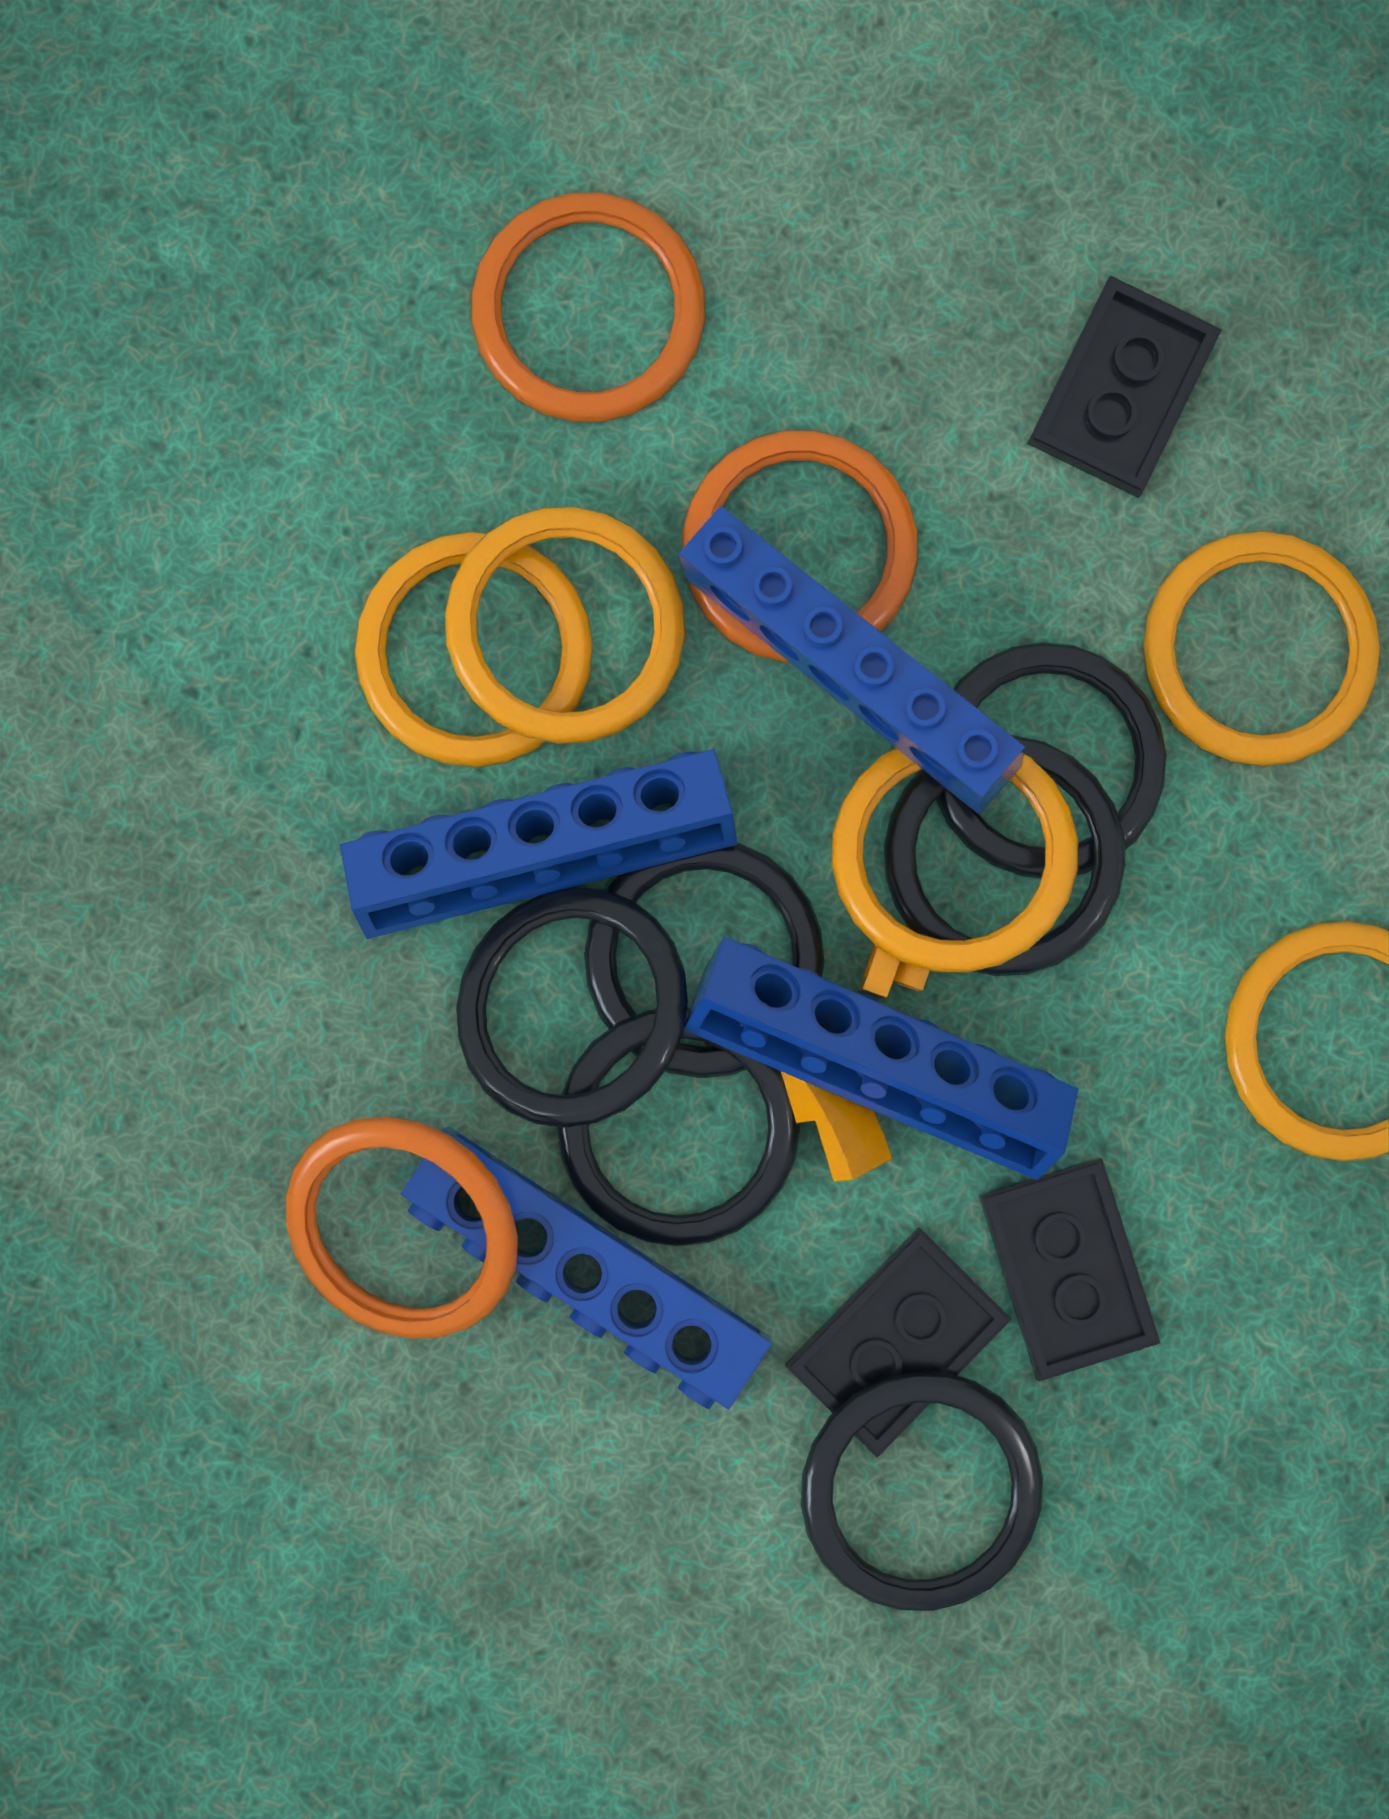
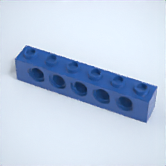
(851, 660)
(518, 870)
(882, 1059)
(711, 1377)

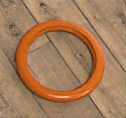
(593, 405)
(846, 457)
(451, 1157)

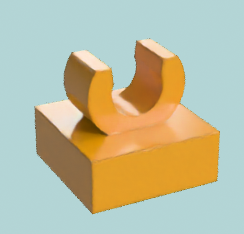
(886, 969)

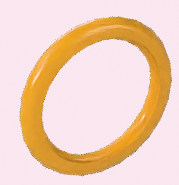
(373, 664)
(501, 703)
(1221, 739)
(953, 955)
(1242, 1042)

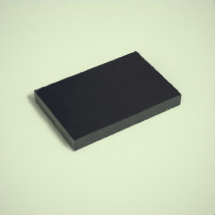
(1124, 386)
(1069, 1269)
(903, 1319)

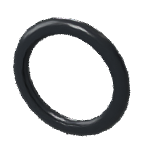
(1125, 696)
(741, 862)
(1096, 902)
(647, 1067)
(662, 1227)
(850, 1419)

